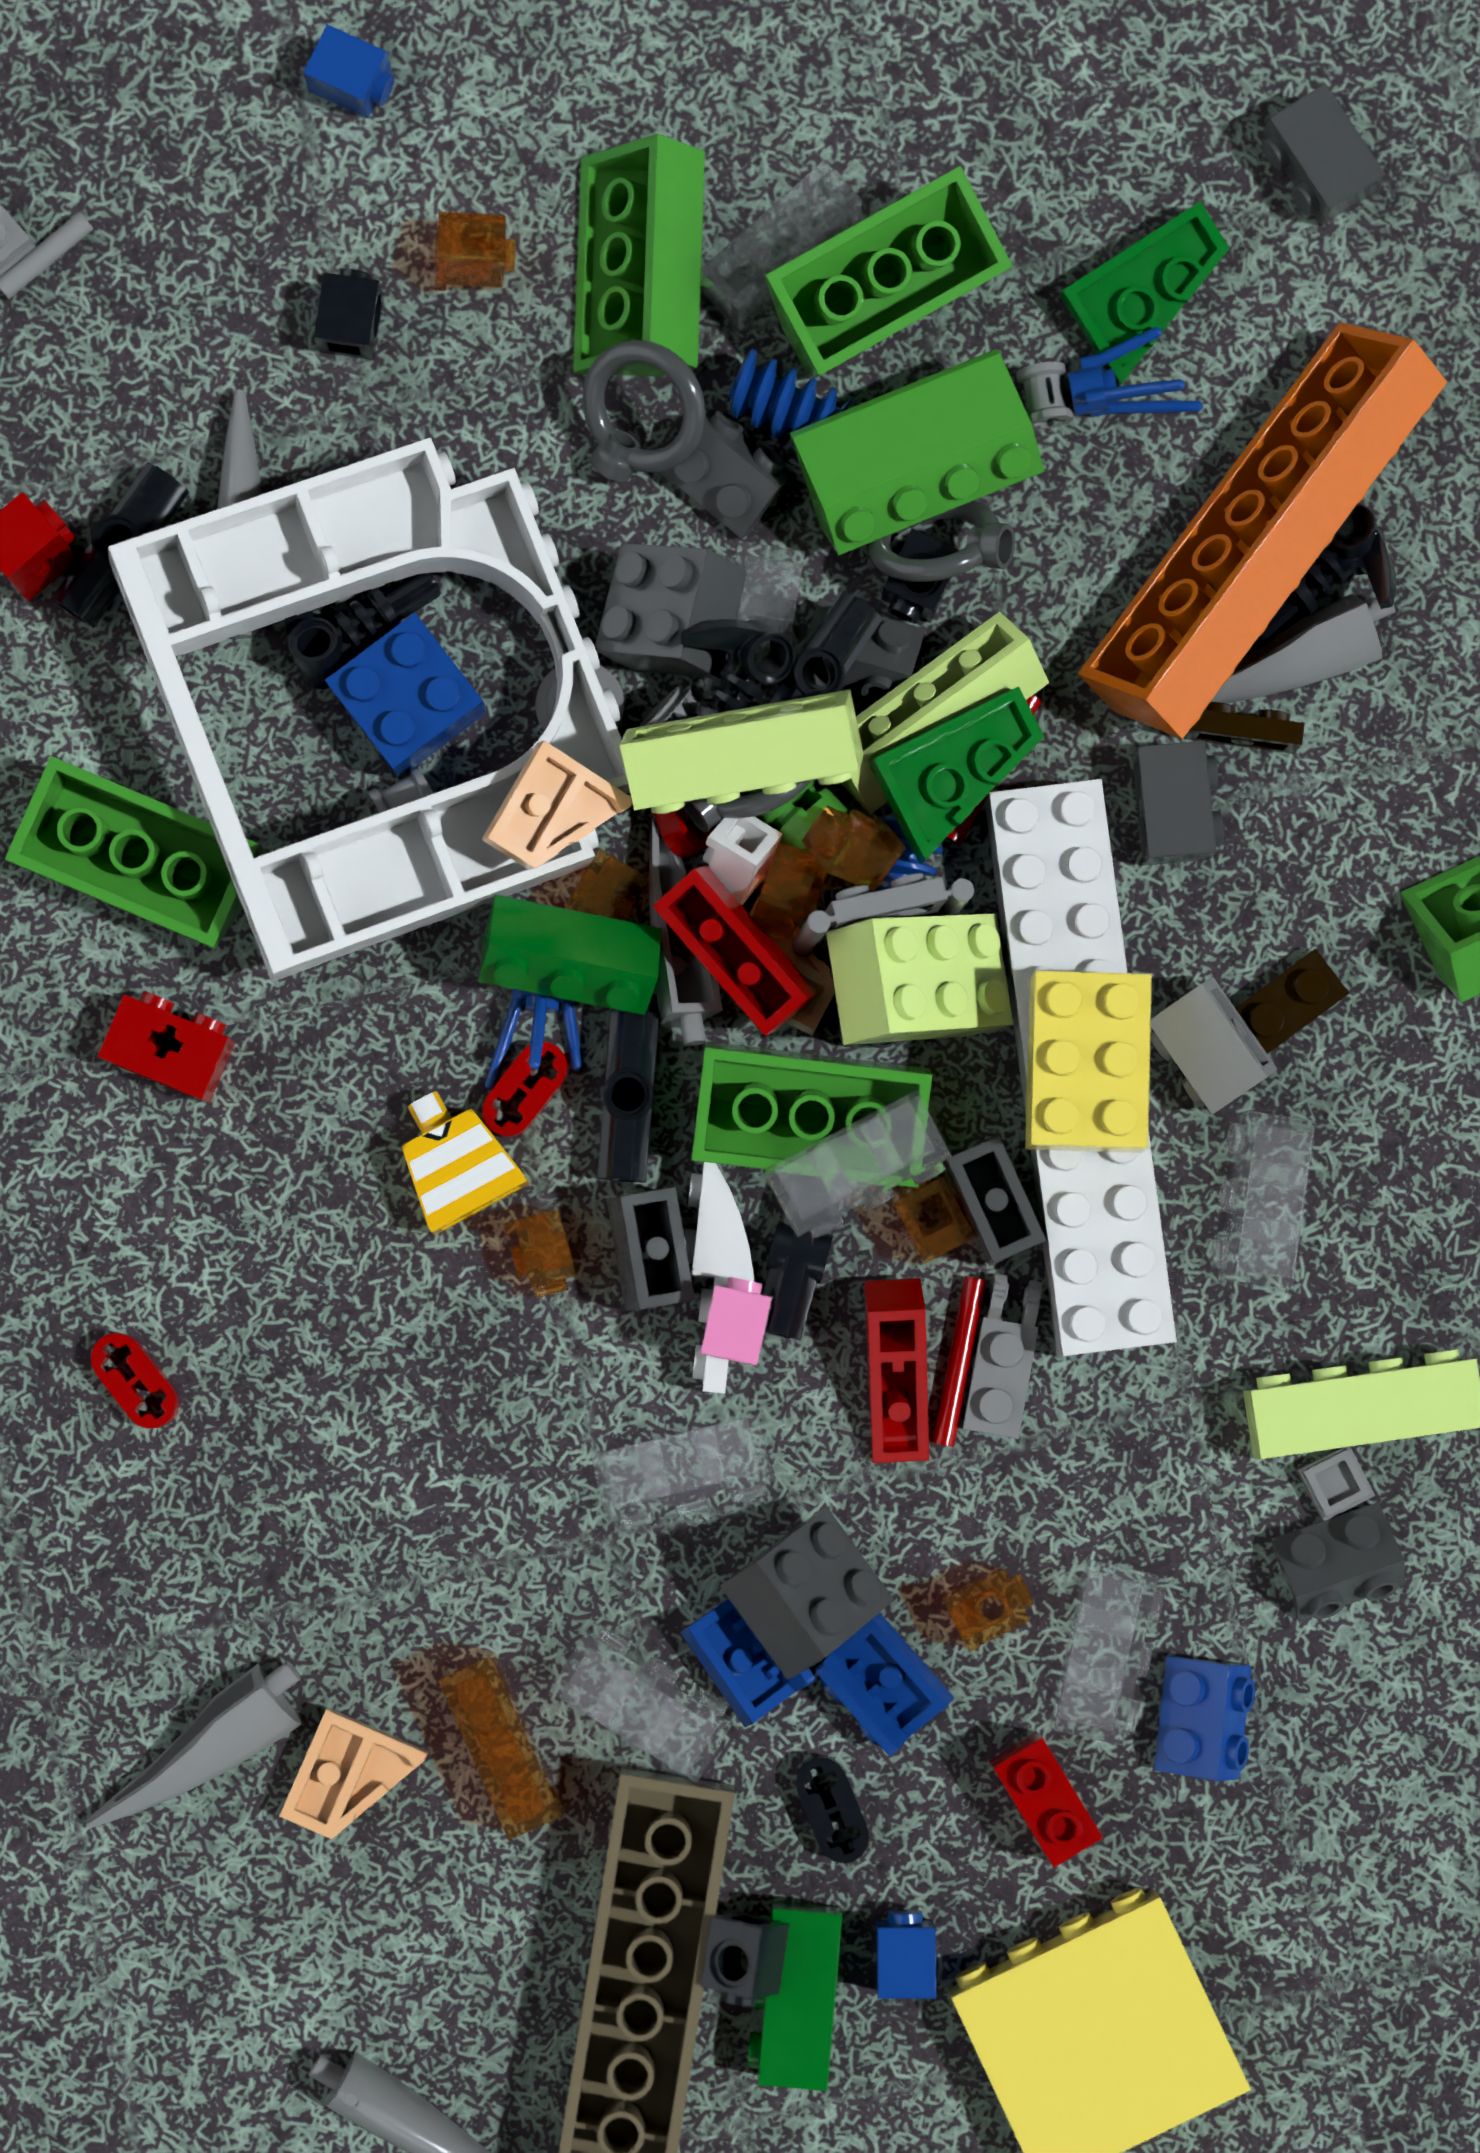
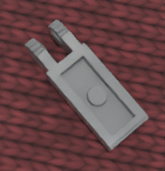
(1002, 1364)

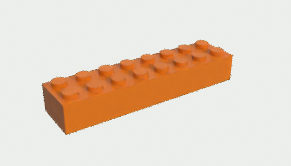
(1263, 528)

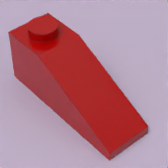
(897, 1370)

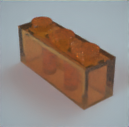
(501, 1746)

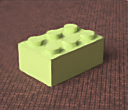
(919, 978)

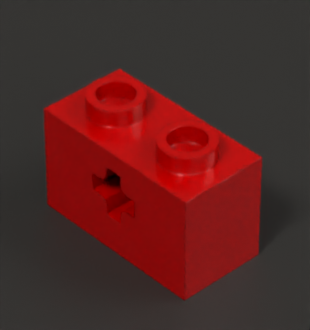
(33, 545)
(134, 1038)
(1045, 1799)

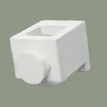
(741, 853)

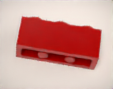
(735, 949)

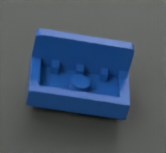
(740, 1663)
(883, 1684)
(1204, 1718)

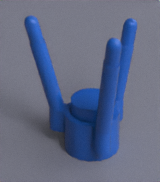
(1096, 390)
(540, 1006)

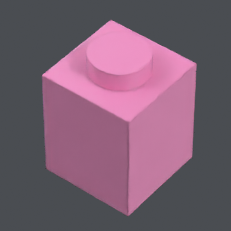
(736, 1322)

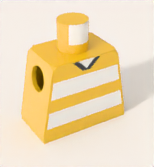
(456, 1164)

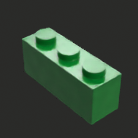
(570, 955)
(799, 2021)

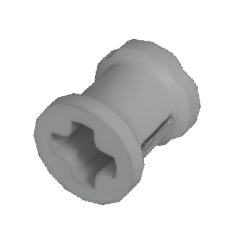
(1045, 394)
(402, 792)

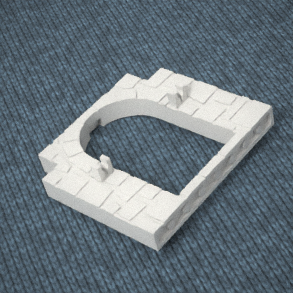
(325, 546)

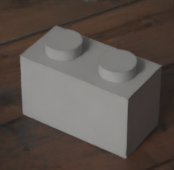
(1210, 1046)

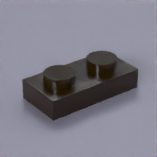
(1267, 731)
(1292, 1001)

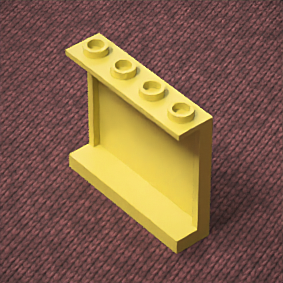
(1099, 2032)

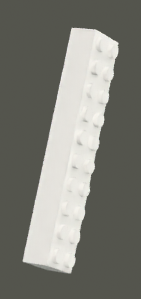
(1092, 1206)

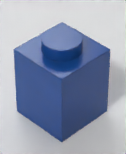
(349, 72)
(905, 1956)

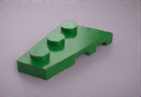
(1145, 285)
(953, 767)

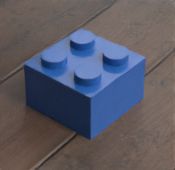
(406, 695)

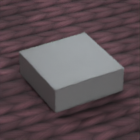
(1335, 1482)

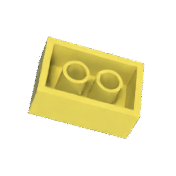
(1088, 1061)

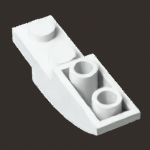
(717, 1252)

